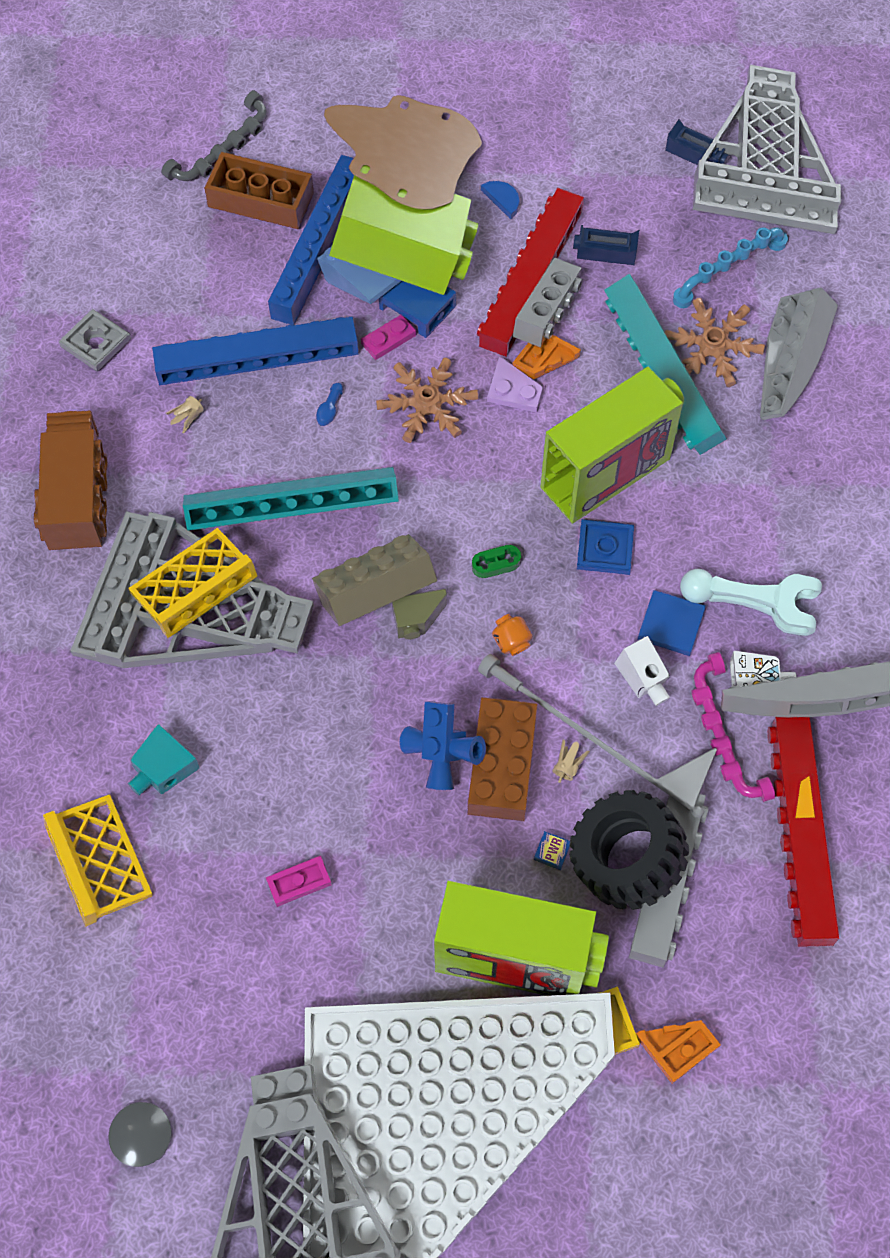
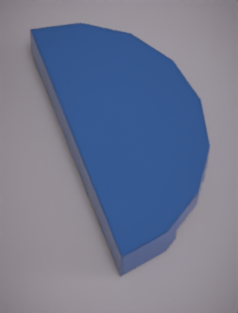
(503, 196)

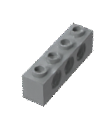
(547, 302)

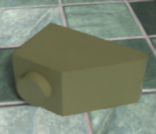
(418, 612)

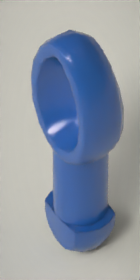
(327, 411)

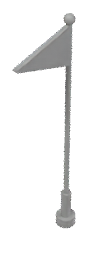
(681, 784)

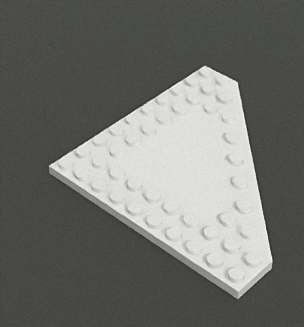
(443, 1105)

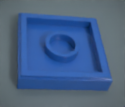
(605, 547)
(671, 622)

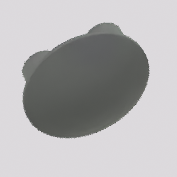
(139, 1134)

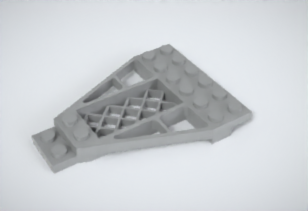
(770, 195)
(116, 616)
(282, 1107)

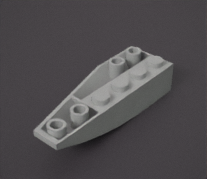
(794, 348)
(814, 694)

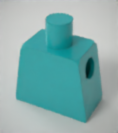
(161, 763)

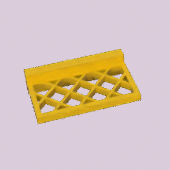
(204, 593)
(76, 873)

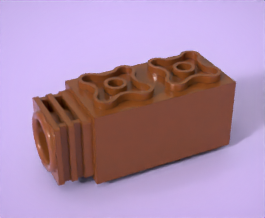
(71, 483)

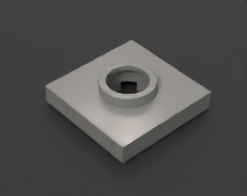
(94, 326)

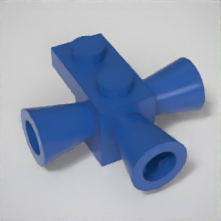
(441, 744)

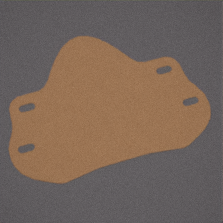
(407, 148)

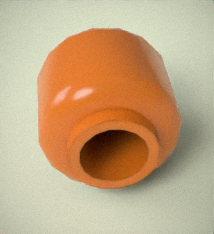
(512, 634)

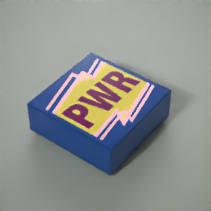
(552, 850)

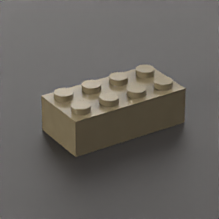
(374, 579)

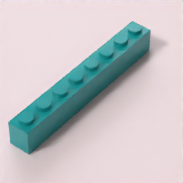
(660, 356)
(290, 498)

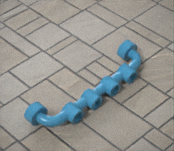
(773, 238)

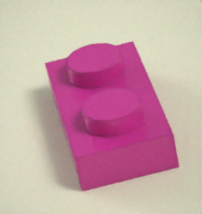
(388, 337)
(298, 881)

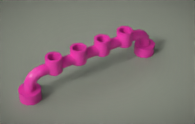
(712, 720)

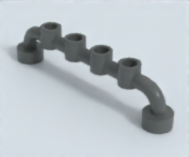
(235, 139)

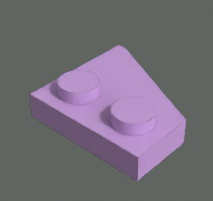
(514, 388)

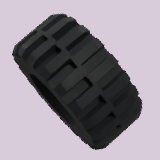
(647, 877)

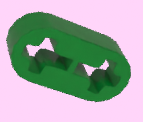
(496, 561)

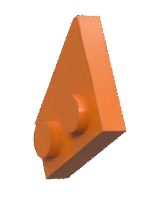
(553, 353)
(678, 1047)

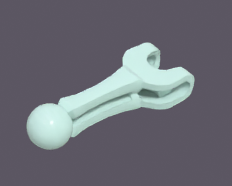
(773, 600)

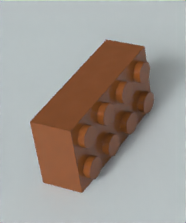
(259, 190)
(502, 777)

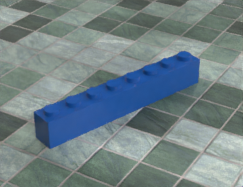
(315, 239)
(255, 350)

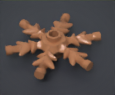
(715, 341)
(427, 400)

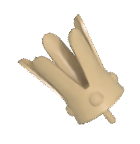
(190, 408)
(567, 765)

